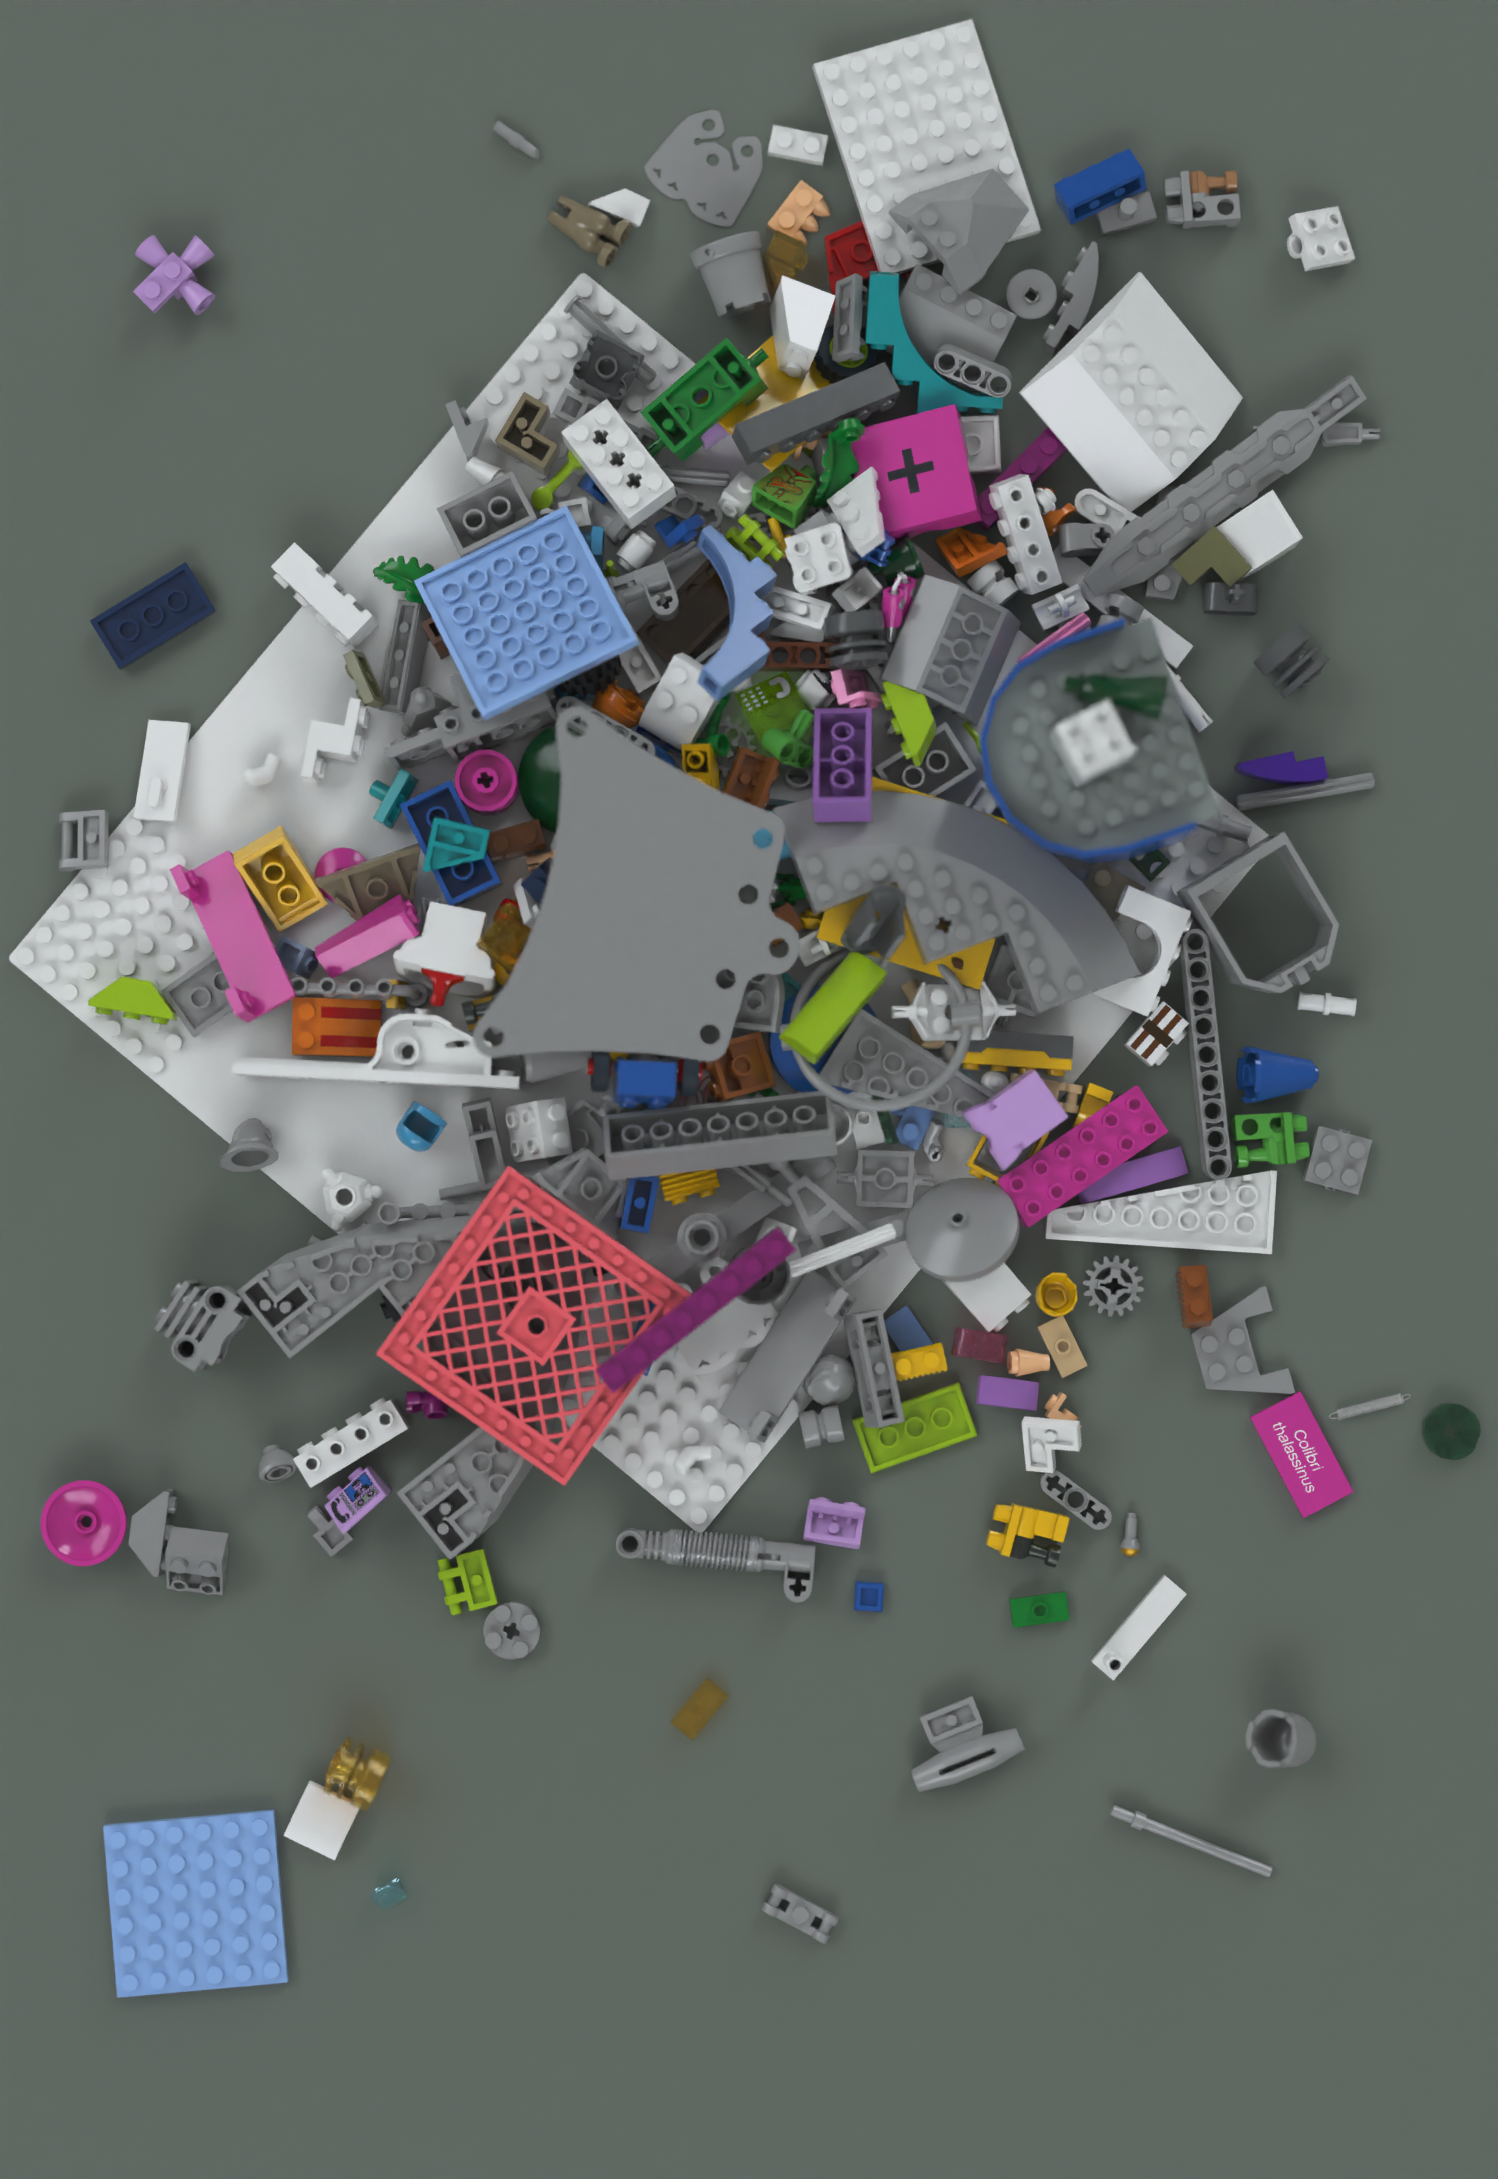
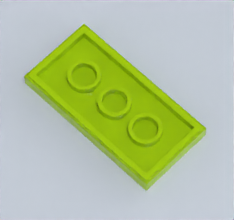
(929, 1425)

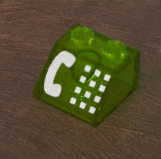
(770, 705)

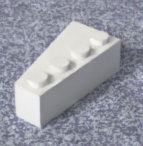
(324, 596)

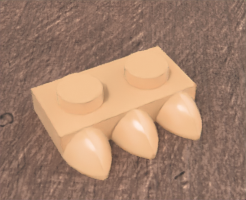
(797, 212)

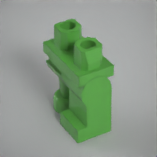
(1276, 1135)

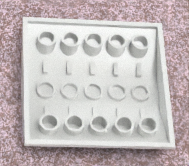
(1133, 396)

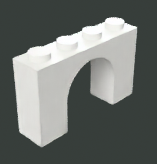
(1167, 924)

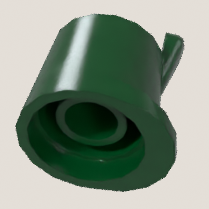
(902, 559)

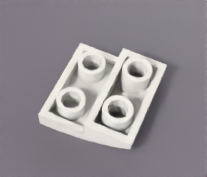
(321, 1821)

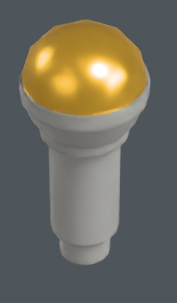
(1130, 1545)

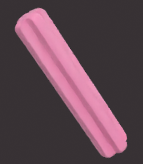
(1071, 628)

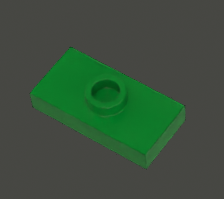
(1039, 1609)

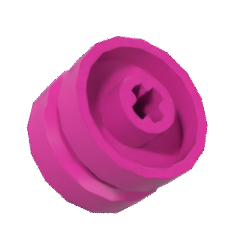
(482, 766)

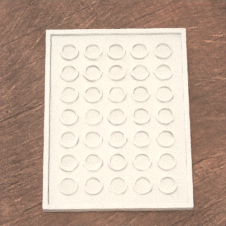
(914, 121)

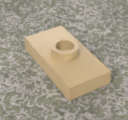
(1062, 1346)

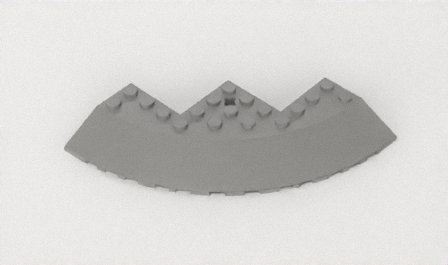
(971, 876)

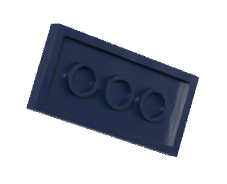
(153, 616)

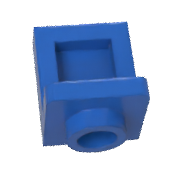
(675, 533)

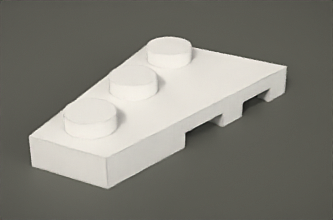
(859, 512)

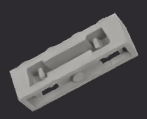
(873, 1368)

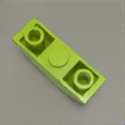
(911, 719)
(135, 999)

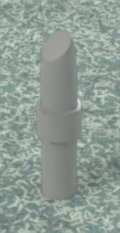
(516, 140)

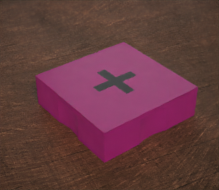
(920, 472)

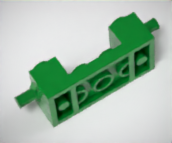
(682, 421)

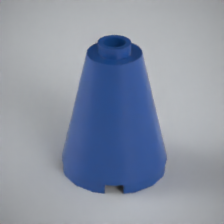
(1273, 1074)

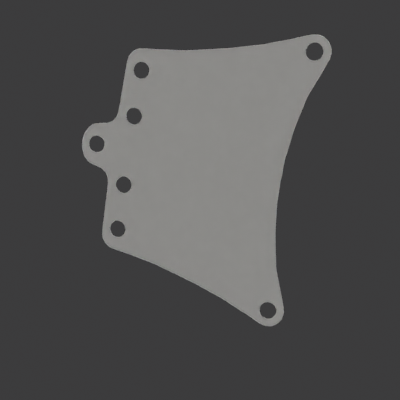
(641, 910)

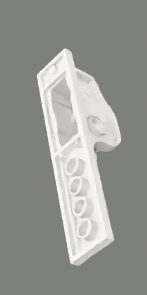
(434, 1062)

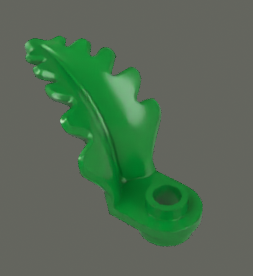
(839, 460)
(403, 576)

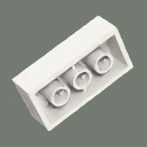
(614, 481)

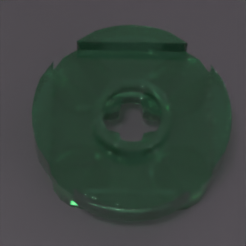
(1466, 1437)

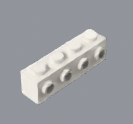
(1025, 534)
(351, 1442)

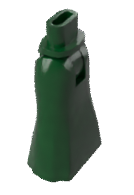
(1137, 694)

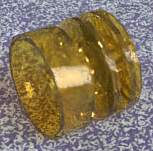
(356, 1774)

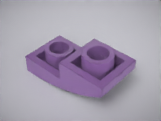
(1007, 1393)

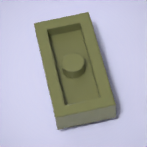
(361, 673)

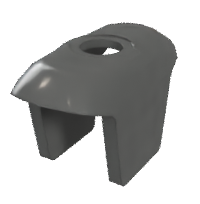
(867, 933)

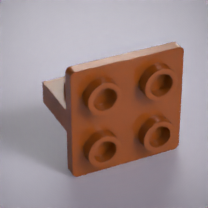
(751, 777)

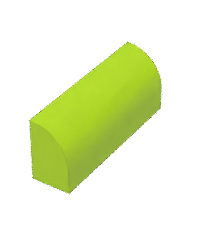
(833, 1006)

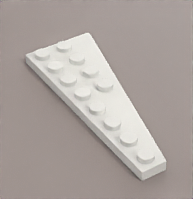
(1206, 1216)

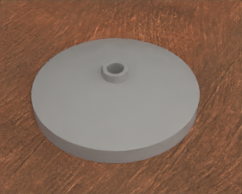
(962, 1229)

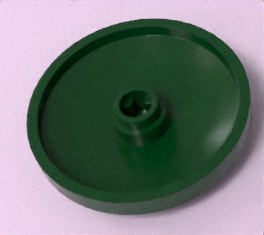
(541, 778)

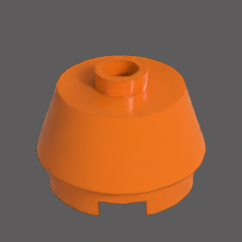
(619, 705)

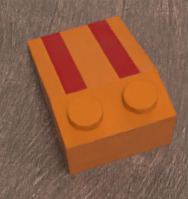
(335, 1027)

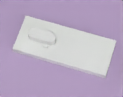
(162, 771)

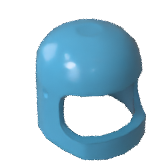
(419, 1127)

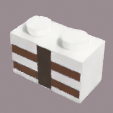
(1157, 1034)

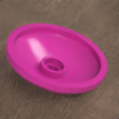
(64, 1526)

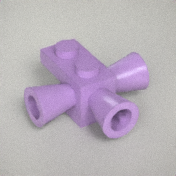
(173, 275)

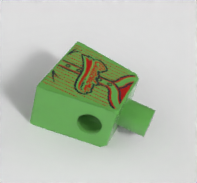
(786, 493)

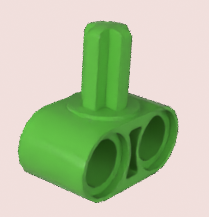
(789, 745)

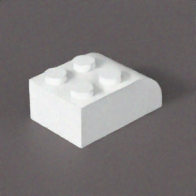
(679, 704)

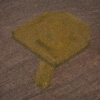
(506, 938)

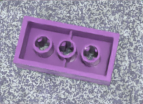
(842, 765)

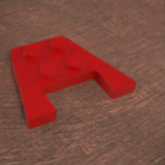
(849, 253)

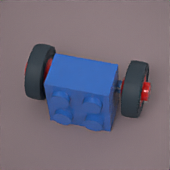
(643, 1080)

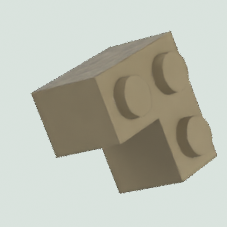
(522, 438)

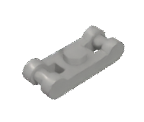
(800, 1913)

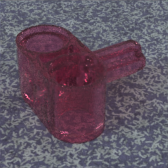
(979, 1345)

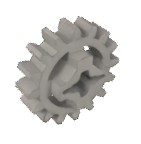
(1112, 1299)

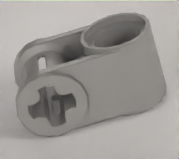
(1083, 539)

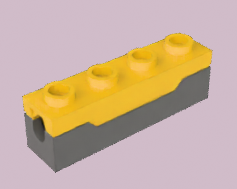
(1021, 1051)

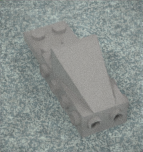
(464, 730)

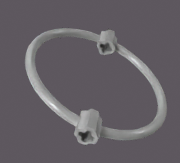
(964, 1016)

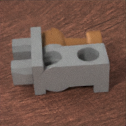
(1197, 206)

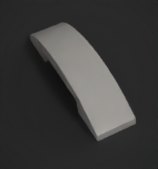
(573, 407)

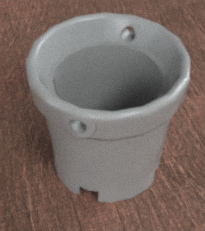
(733, 273)

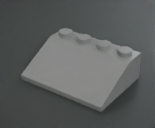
(940, 316)

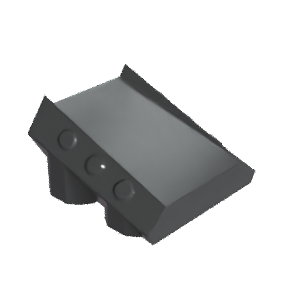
(606, 369)

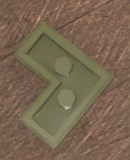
(1212, 552)

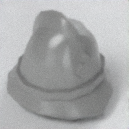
(249, 1148)

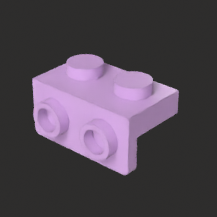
(834, 1523)

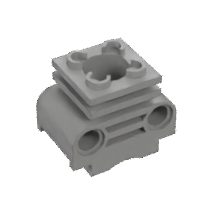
(199, 1319)

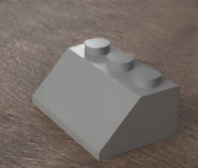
(486, 514)

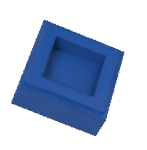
(868, 1596)

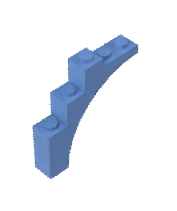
(749, 615)

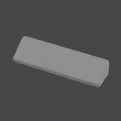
(405, 656)

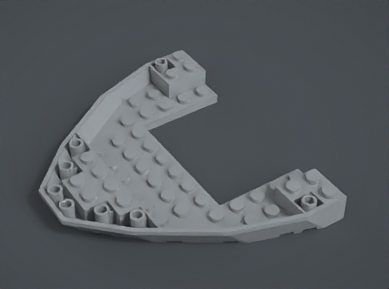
(326, 1280)

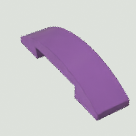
(1137, 1174)

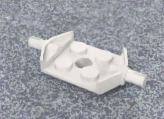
(929, 1017)

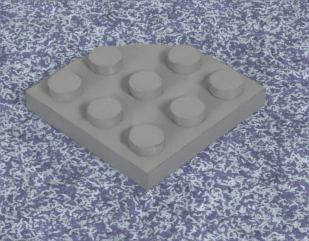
(761, 1003)

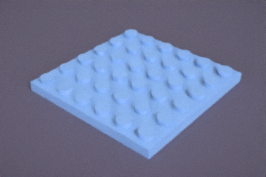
(526, 613)
(196, 1903)

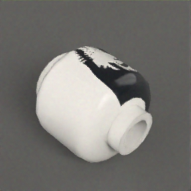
(815, 689)

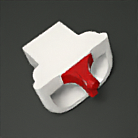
(447, 955)

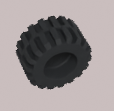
(592, 679)

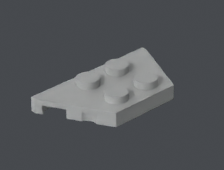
(585, 1187)

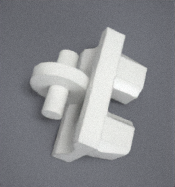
(1060, 607)
(814, 949)

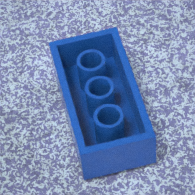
(458, 882)

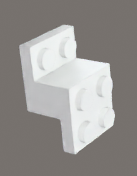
(335, 741)

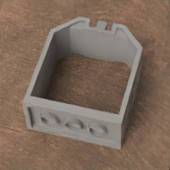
(1295, 970)

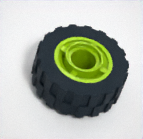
(837, 371)

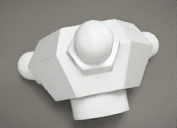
(347, 1196)

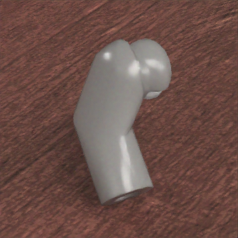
(932, 1142)

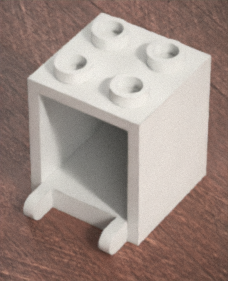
(1092, 743)

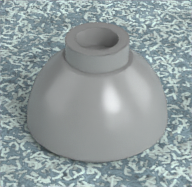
(275, 1464)

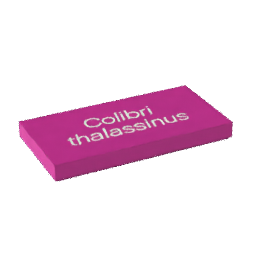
(1301, 1454)

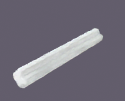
(842, 1250)

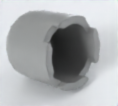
(1280, 1739)

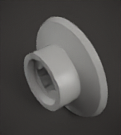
(1037, 283)

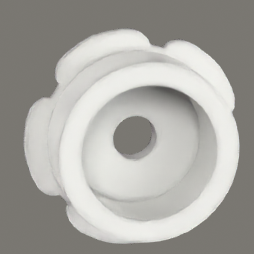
(1045, 500)

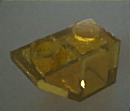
(784, 257)

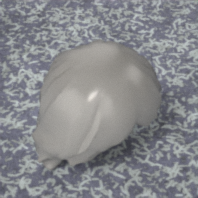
(830, 1380)

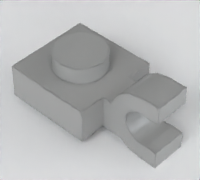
(328, 1534)

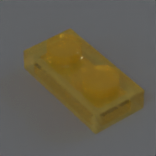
(699, 1709)

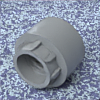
(691, 1248)

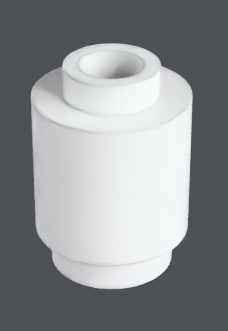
(635, 551)

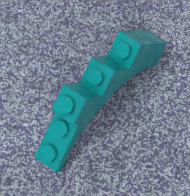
(887, 328)

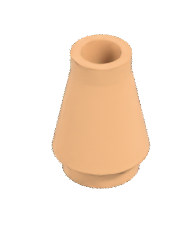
(1026, 1362)

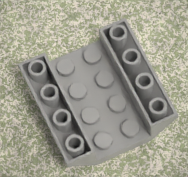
(951, 647)

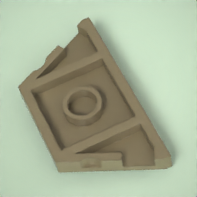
(374, 882)

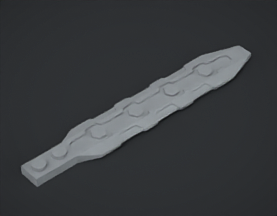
(1217, 491)

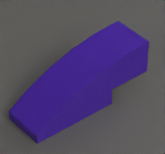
(1284, 769)

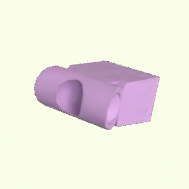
(1016, 1117)

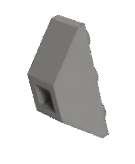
(151, 1531)

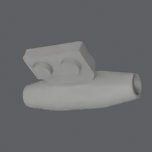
(963, 1749)

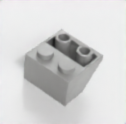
(197, 1560)

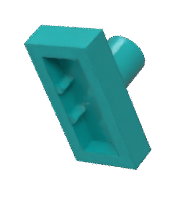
(392, 796)

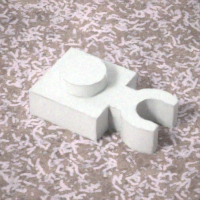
(578, 510)

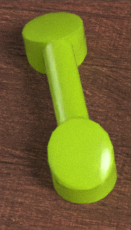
(543, 496)

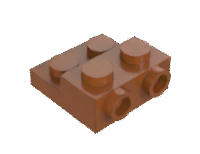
(741, 1069)

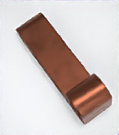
(794, 650)

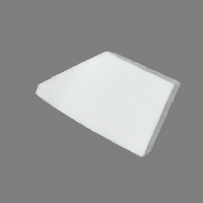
(623, 205)
(792, 632)

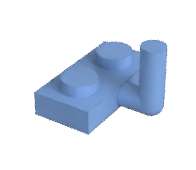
(912, 1125)

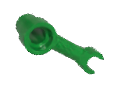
(718, 741)

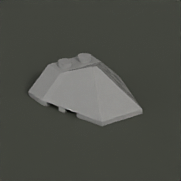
(963, 223)

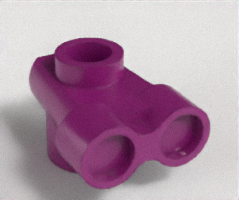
(425, 1401)

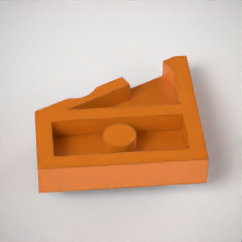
(968, 551)

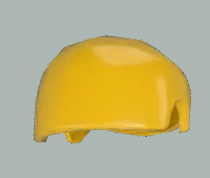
(1056, 1294)

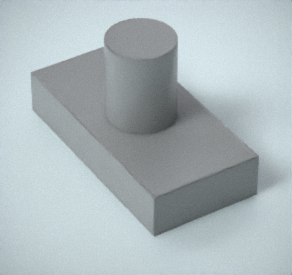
(1127, 214)

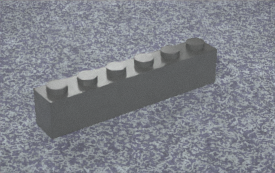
(815, 414)

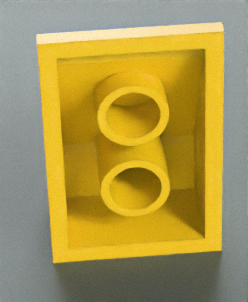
(279, 878)

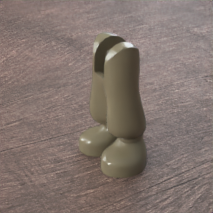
(585, 227)

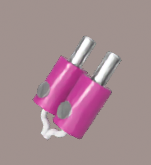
(896, 603)

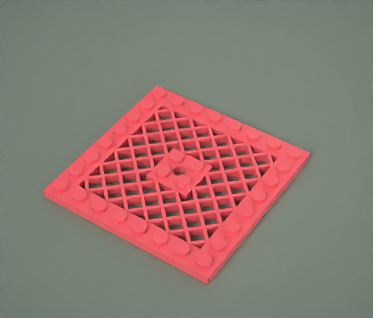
(401, 1345)

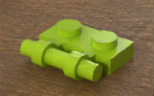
(741, 542)
(475, 1578)

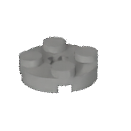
(503, 1616)

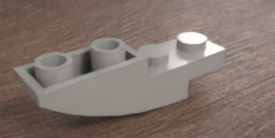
(1079, 291)

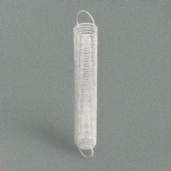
(1368, 1408)

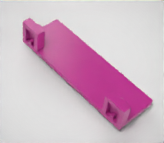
(237, 936)
(1082, 1156)

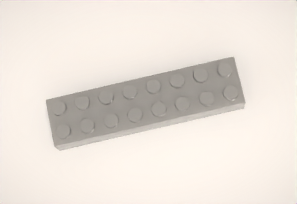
(719, 1135)

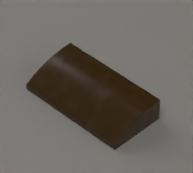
(699, 621)

